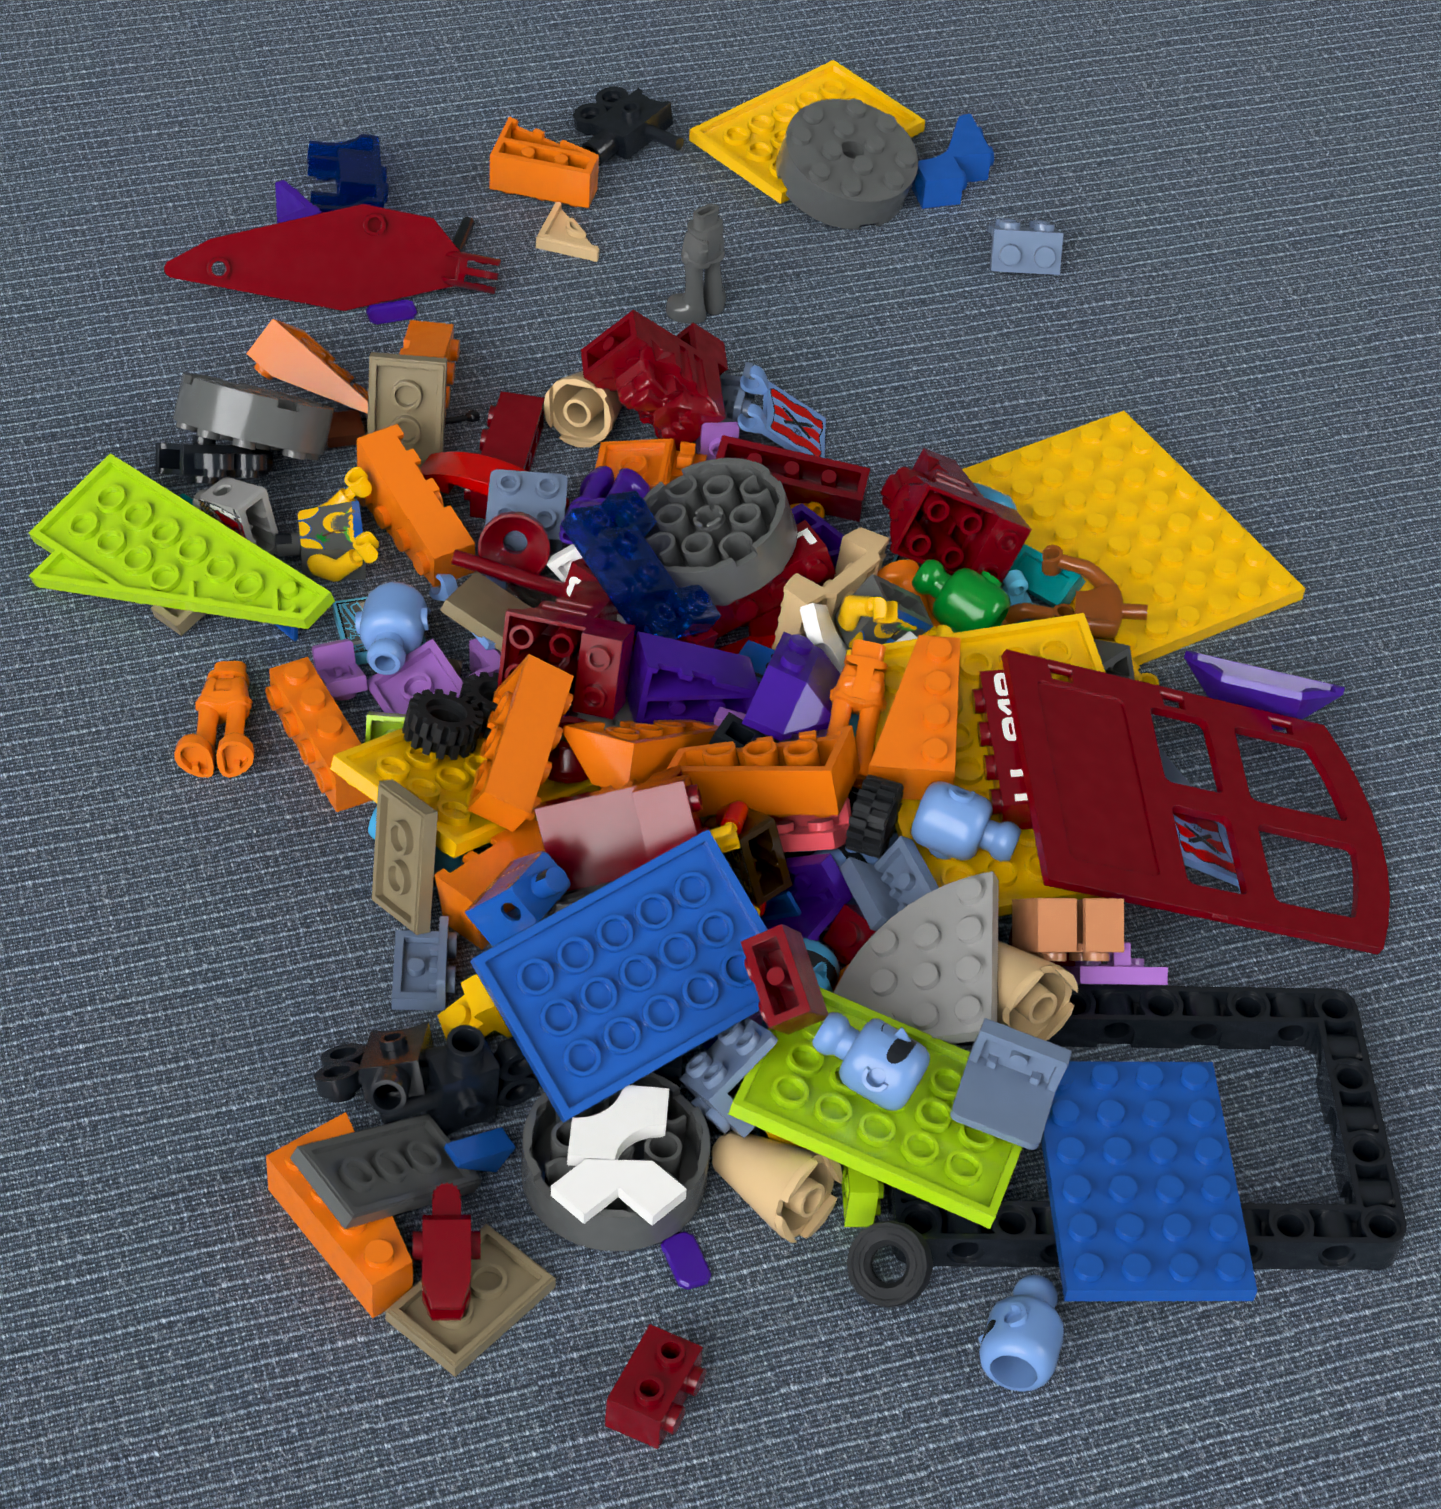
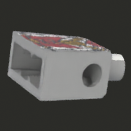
(242, 509)

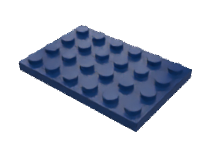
(627, 975)
(1144, 1185)

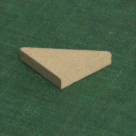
(565, 236)

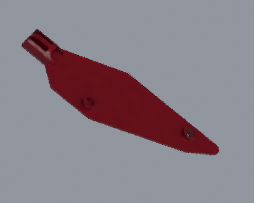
(336, 259)

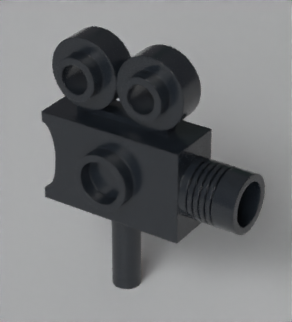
(624, 123)
(207, 461)
(387, 1069)
(470, 1081)

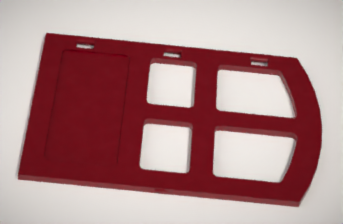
(1108, 808)

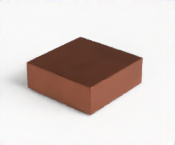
(345, 429)

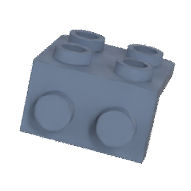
(1025, 248)
(531, 493)
(720, 1068)
(1009, 1084)

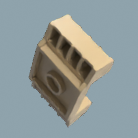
(858, 558)

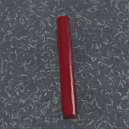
(507, 573)

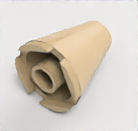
(581, 410)
(1032, 992)
(779, 1181)

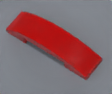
(464, 470)

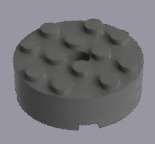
(847, 163)
(252, 416)
(722, 527)
(617, 1227)

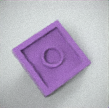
(423, 670)
(1118, 970)

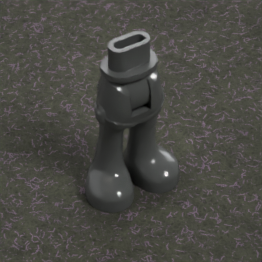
(701, 250)

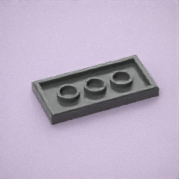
(381, 1170)

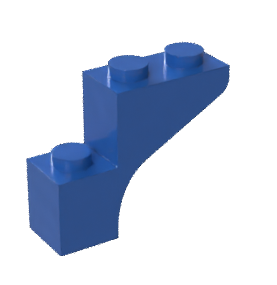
(966, 160)

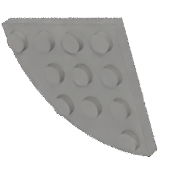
(934, 962)

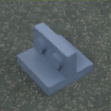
(889, 883)

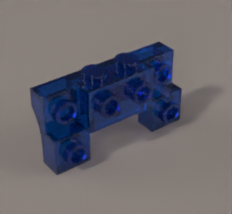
(356, 172)
(630, 572)

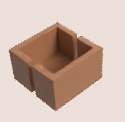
(1062, 925)

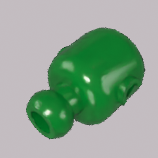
(964, 599)

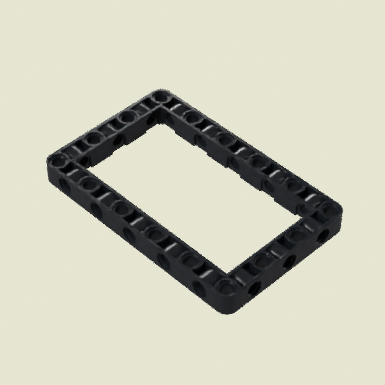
(1280, 1236)

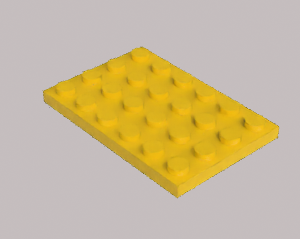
(752, 133)
(437, 782)

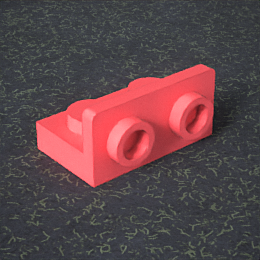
(812, 832)

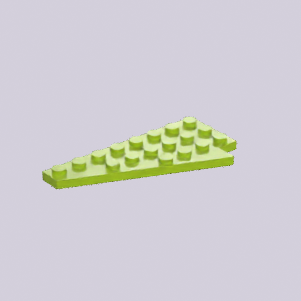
(148, 546)

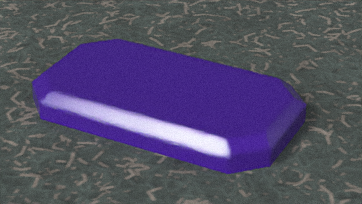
(391, 312)
(686, 1260)

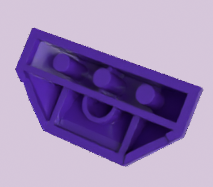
(1260, 687)
(793, 690)

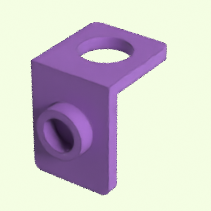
(711, 437)

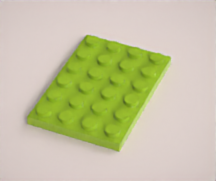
(913, 1149)

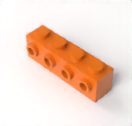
(315, 726)

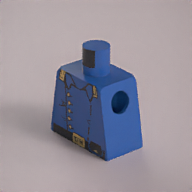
(530, 885)

